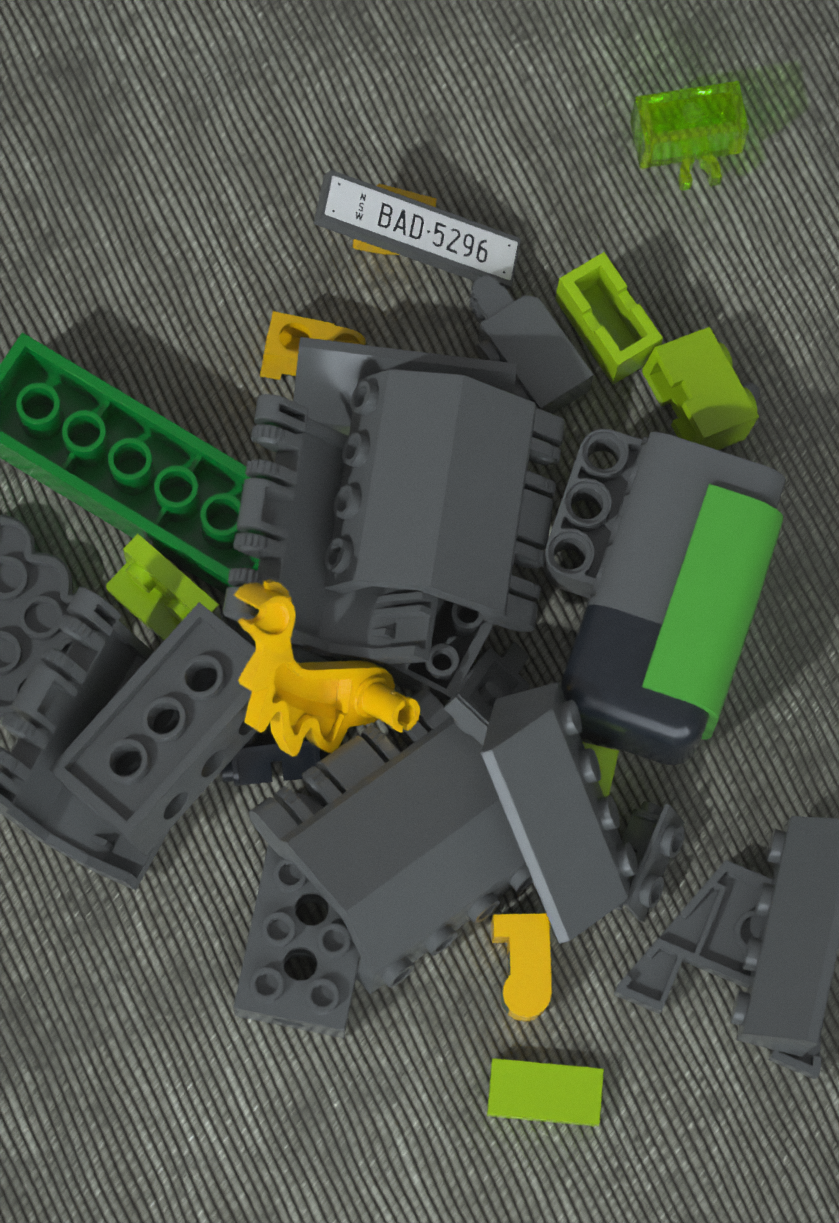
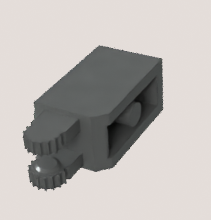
(527, 335)

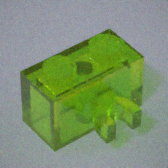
(690, 127)

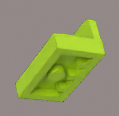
(156, 589)

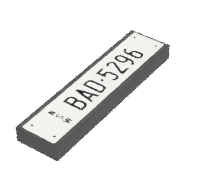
(415, 229)

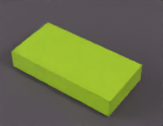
(545, 1092)

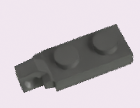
(488, 679)

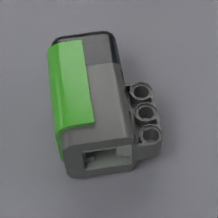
(667, 583)

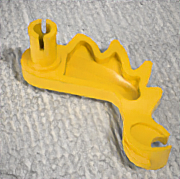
(310, 697)

